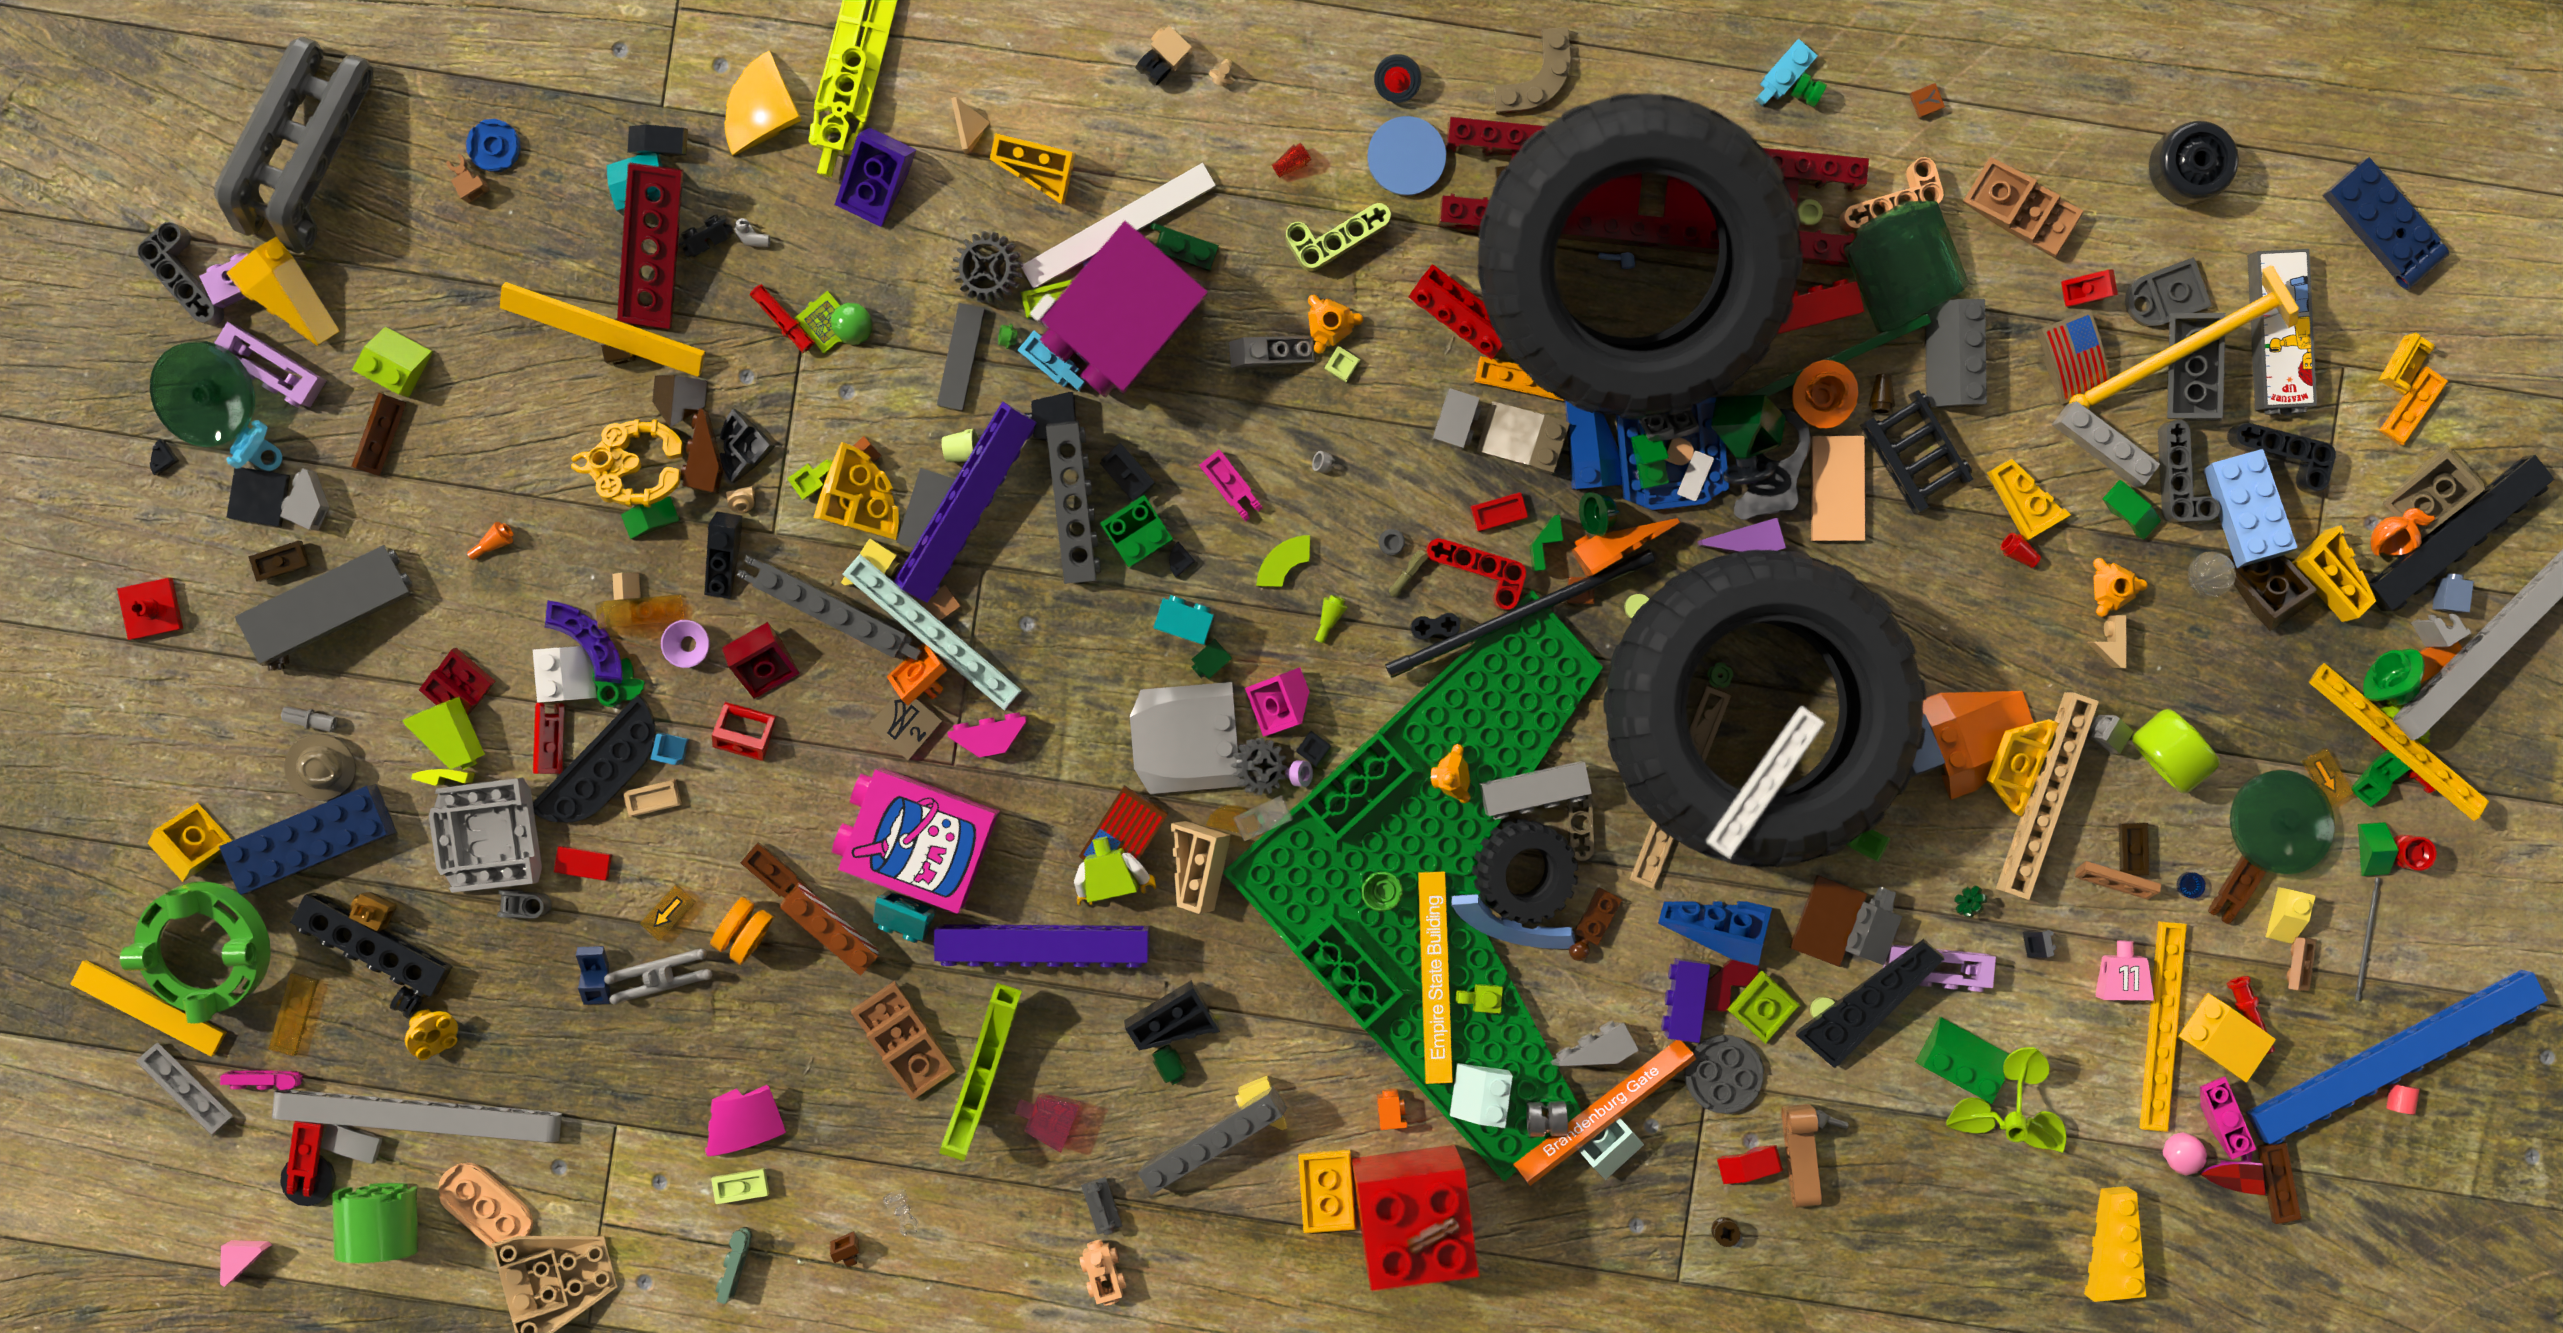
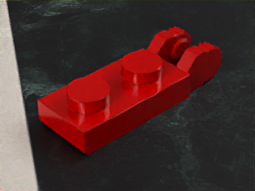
(304, 1156)

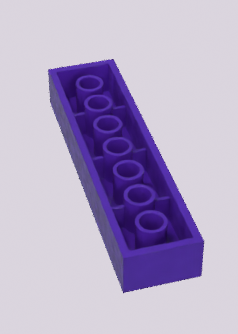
(1041, 943)

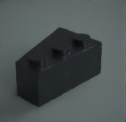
(1171, 1018)

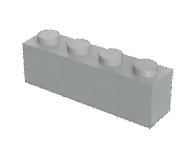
(2106, 444)
(1534, 789)

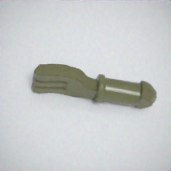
(1413, 565)

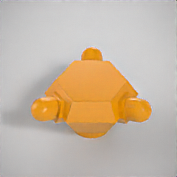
(1330, 322)
(2114, 586)
(1453, 775)

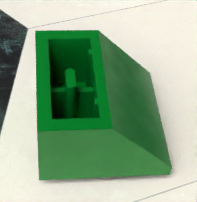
(1136, 531)

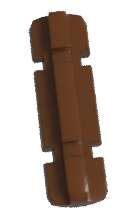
(1433, 1235)

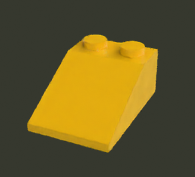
(2226, 1037)

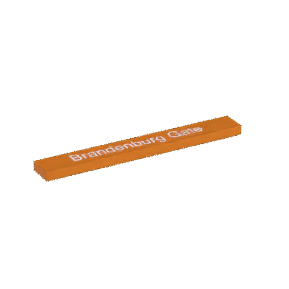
(1605, 1111)

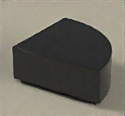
(161, 457)
(1180, 560)

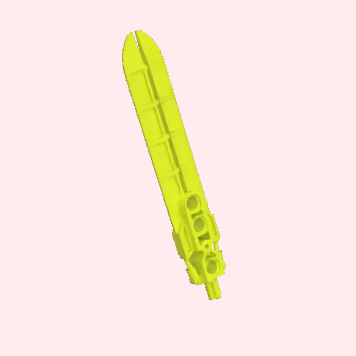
(837, 72)

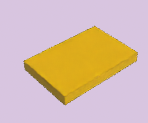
(1326, 1191)

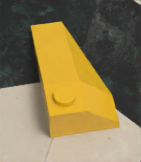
(278, 284)

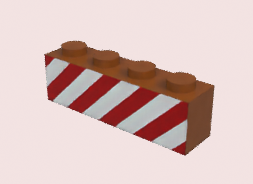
(829, 929)

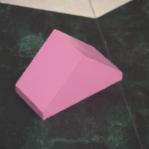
(238, 1256)

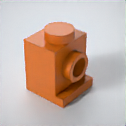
(1390, 1110)

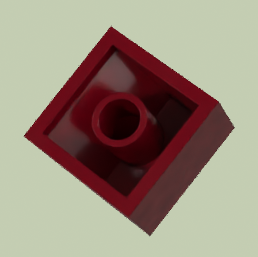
(760, 660)

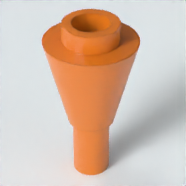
(497, 536)

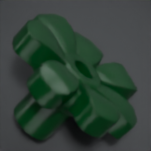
(1970, 901)

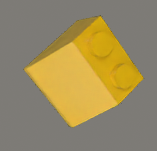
(188, 841)

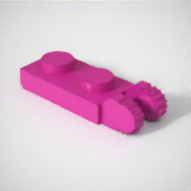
(1229, 482)
(262, 1078)

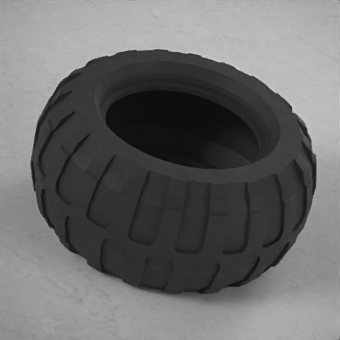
(1731, 323)
(1874, 683)

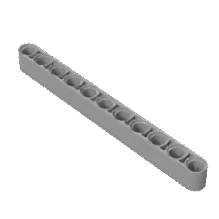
(2483, 651)
(416, 1115)

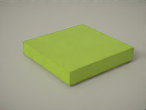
(1763, 1007)

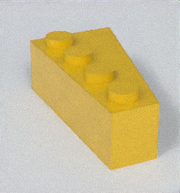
(2117, 1248)

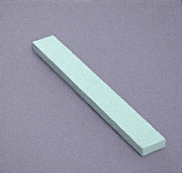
(932, 632)

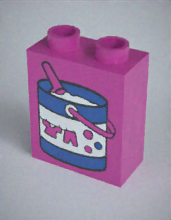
(915, 838)

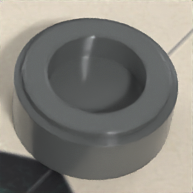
(1391, 542)

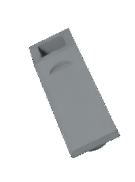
(1271, 351)
(1605, 1047)

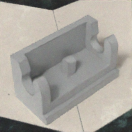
(2435, 632)

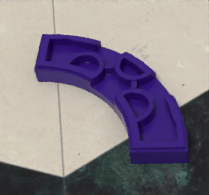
(585, 631)

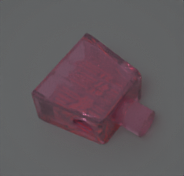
(1049, 1118)

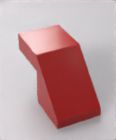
(1751, 1165)

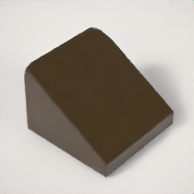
(616, 356)

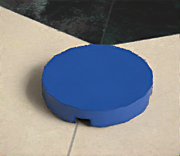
(493, 145)

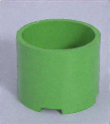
(375, 1223)

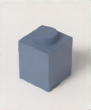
(2453, 594)

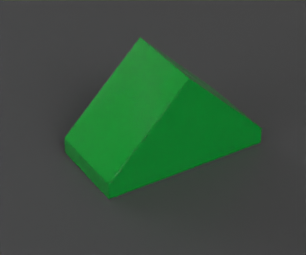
(644, 519)
(2376, 849)

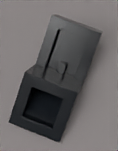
(657, 139)

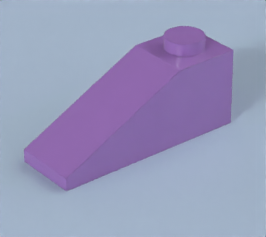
(1759, 536)

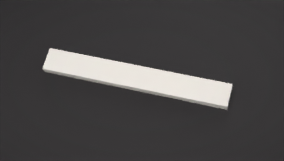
(1137, 214)

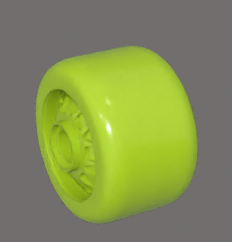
(2176, 751)

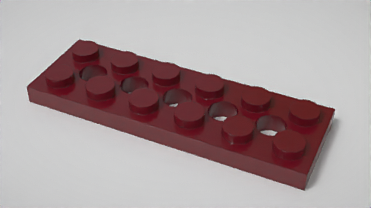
(665, 236)

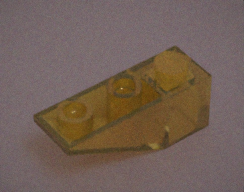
(639, 611)

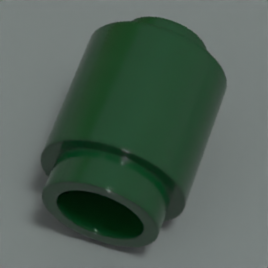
(1169, 1064)

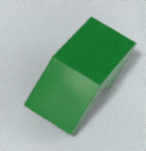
(2132, 508)
(1549, 534)
(2378, 778)

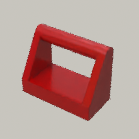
(741, 743)

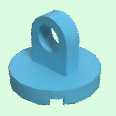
(251, 445)

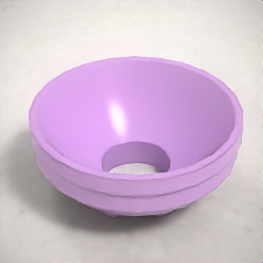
(672, 640)

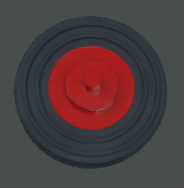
(1397, 78)

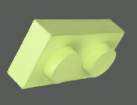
(740, 1186)

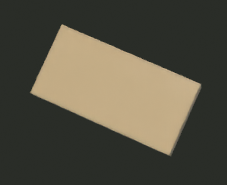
(652, 798)

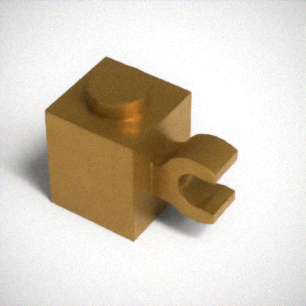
(372, 911)

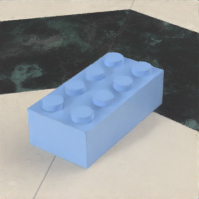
(2250, 508)

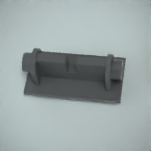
(1101, 1206)

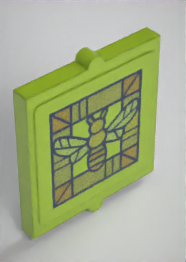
(817, 321)

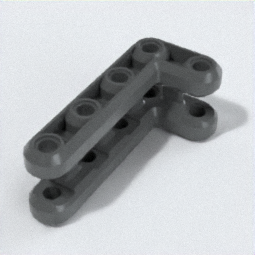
(317, 143)

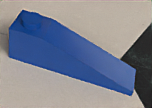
(1727, 929)

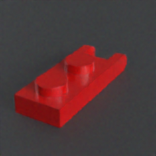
(548, 740)

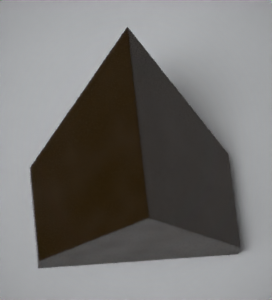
(678, 397)

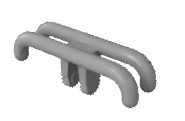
(658, 976)

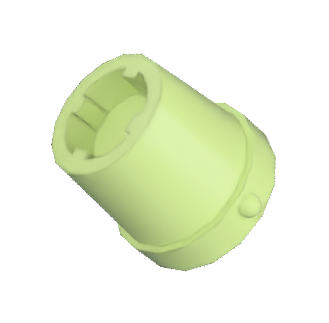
(959, 445)

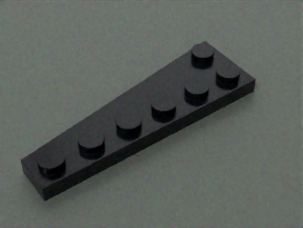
(1859, 1012)

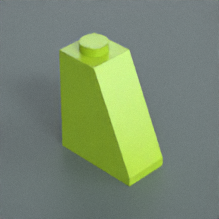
(447, 733)

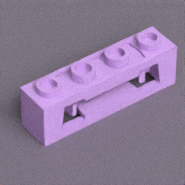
(304, 389)
(1981, 970)

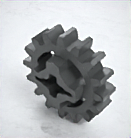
(1263, 754)

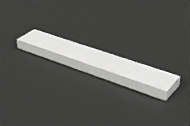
(1765, 782)

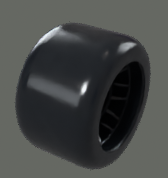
(2174, 165)

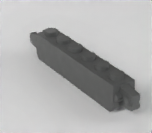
(830, 610)

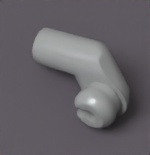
(748, 235)

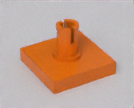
(918, 676)

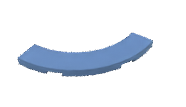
(1480, 917)

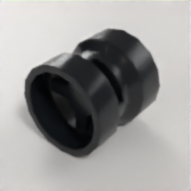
(1153, 67)

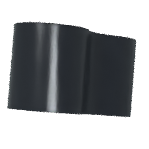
(1435, 626)

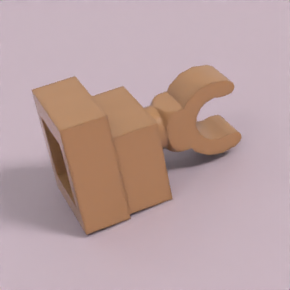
(467, 184)

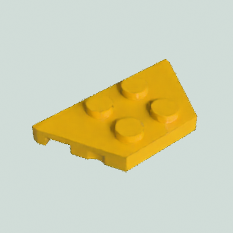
(2020, 762)

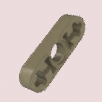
(1574, 842)

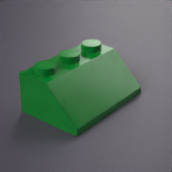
(1964, 1060)

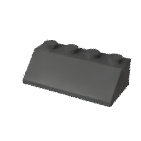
(1956, 354)
(2198, 378)

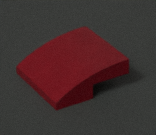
(457, 678)

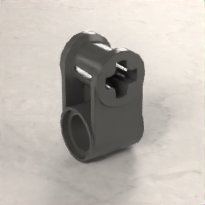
(519, 904)

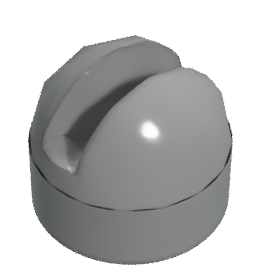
(1322, 462)

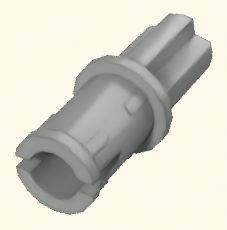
(309, 719)

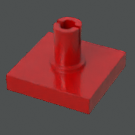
(150, 608)

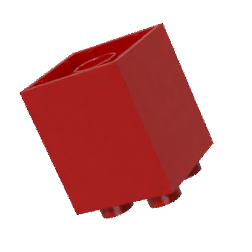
(1400, 1199)

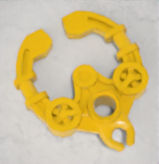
(621, 463)

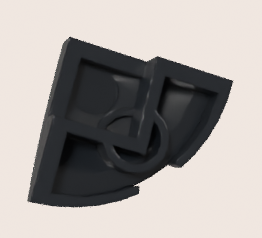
(743, 446)

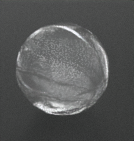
(2211, 574)

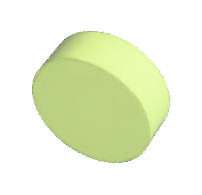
(1809, 212)
(1633, 603)
(1819, 1005)

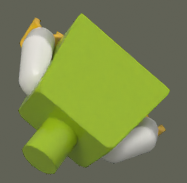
(1109, 874)

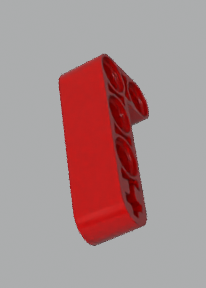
(1474, 567)

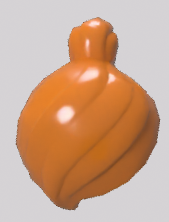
(2399, 534)

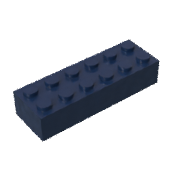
(308, 839)

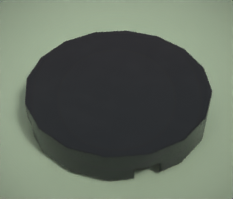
(323, 1184)

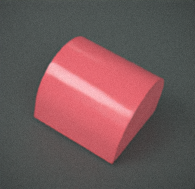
(2403, 1098)

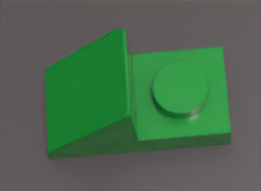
(1650, 461)

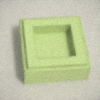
(1342, 364)

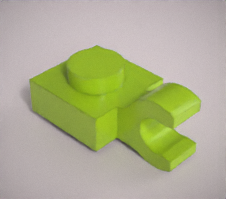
(808, 479)
(1484, 999)

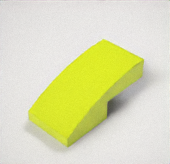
(438, 776)

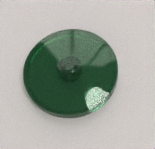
(202, 393)
(2282, 822)

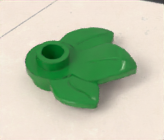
(626, 690)

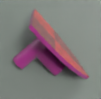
(2238, 1176)

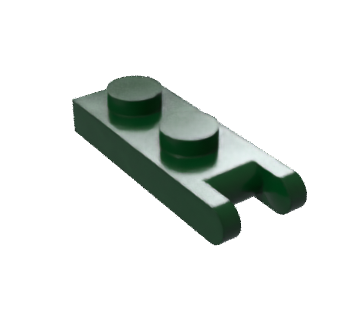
(1185, 247)

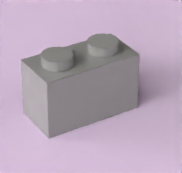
(1456, 419)

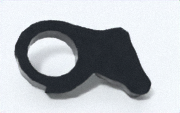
(1780, 489)

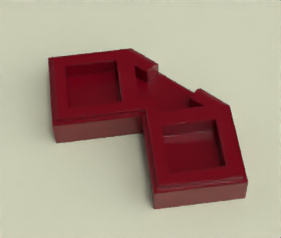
(1719, 985)

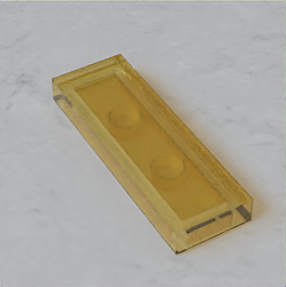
(293, 1014)

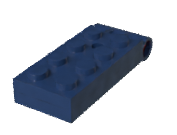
(2376, 212)

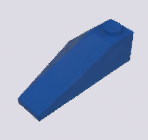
(1592, 450)

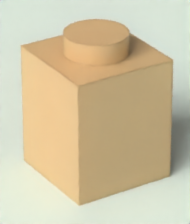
(1171, 47)

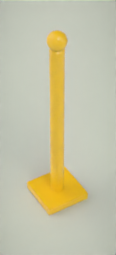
(2276, 297)

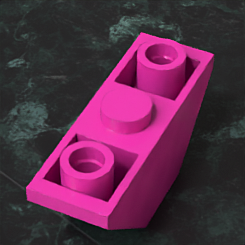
(989, 736)
(2225, 1118)

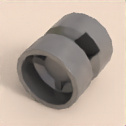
(1547, 1119)

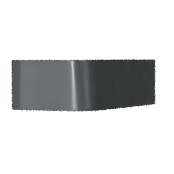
(183, 278)
(2183, 472)

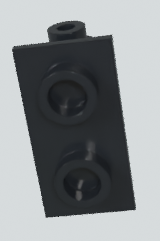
(713, 228)

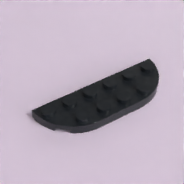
(601, 767)

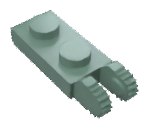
(734, 1265)

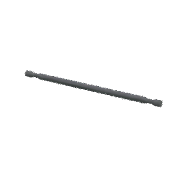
(2367, 939)

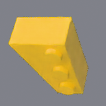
(1037, 164)
(2333, 572)

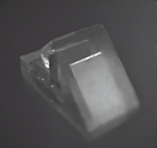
(1263, 818)

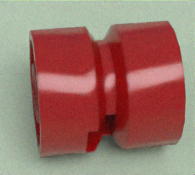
(2414, 852)

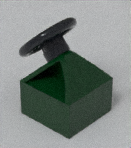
(1748, 428)

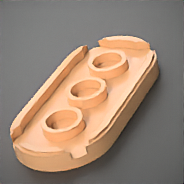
(483, 1204)

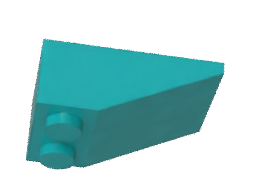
(903, 915)

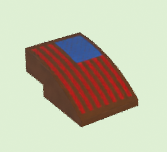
(1128, 824)

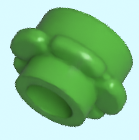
(1007, 336)
(1726, 672)

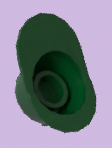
(1597, 513)

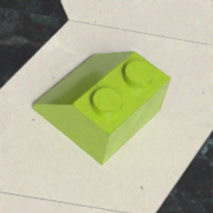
(393, 361)

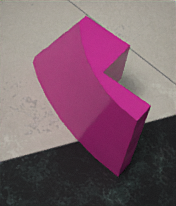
(742, 1121)

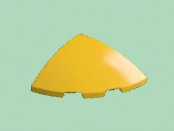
(758, 105)
(858, 495)

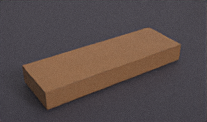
(2117, 880)

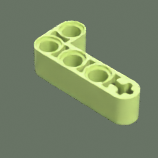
(1340, 233)

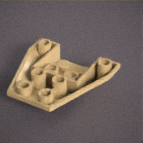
(552, 1278)

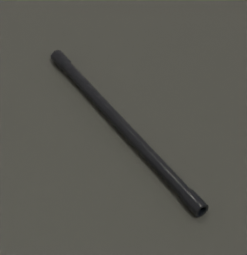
(1410, 661)

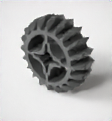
(979, 272)

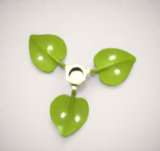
(2042, 1132)

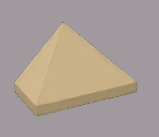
(969, 125)

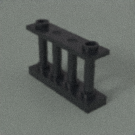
(1890, 452)

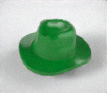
(2395, 677)

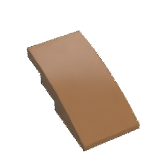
(2023, 207)
(903, 1040)

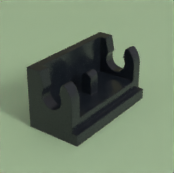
(1127, 472)

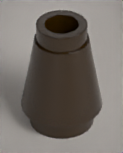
(1882, 395)

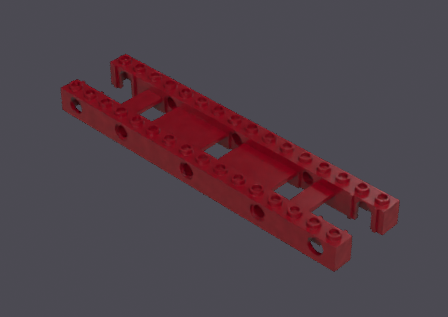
(1612, 209)

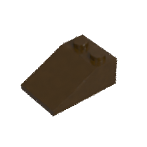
(2274, 590)

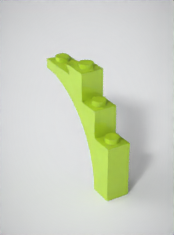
(981, 1072)

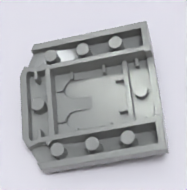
(1185, 738)
(485, 835)

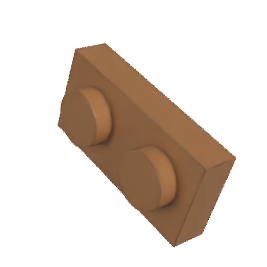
(2302, 963)

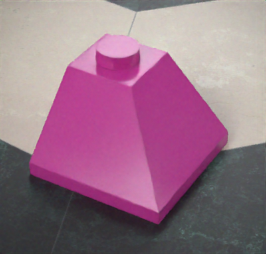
(1279, 701)

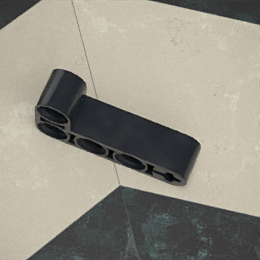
(2281, 450)

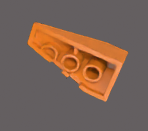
(1601, 551)

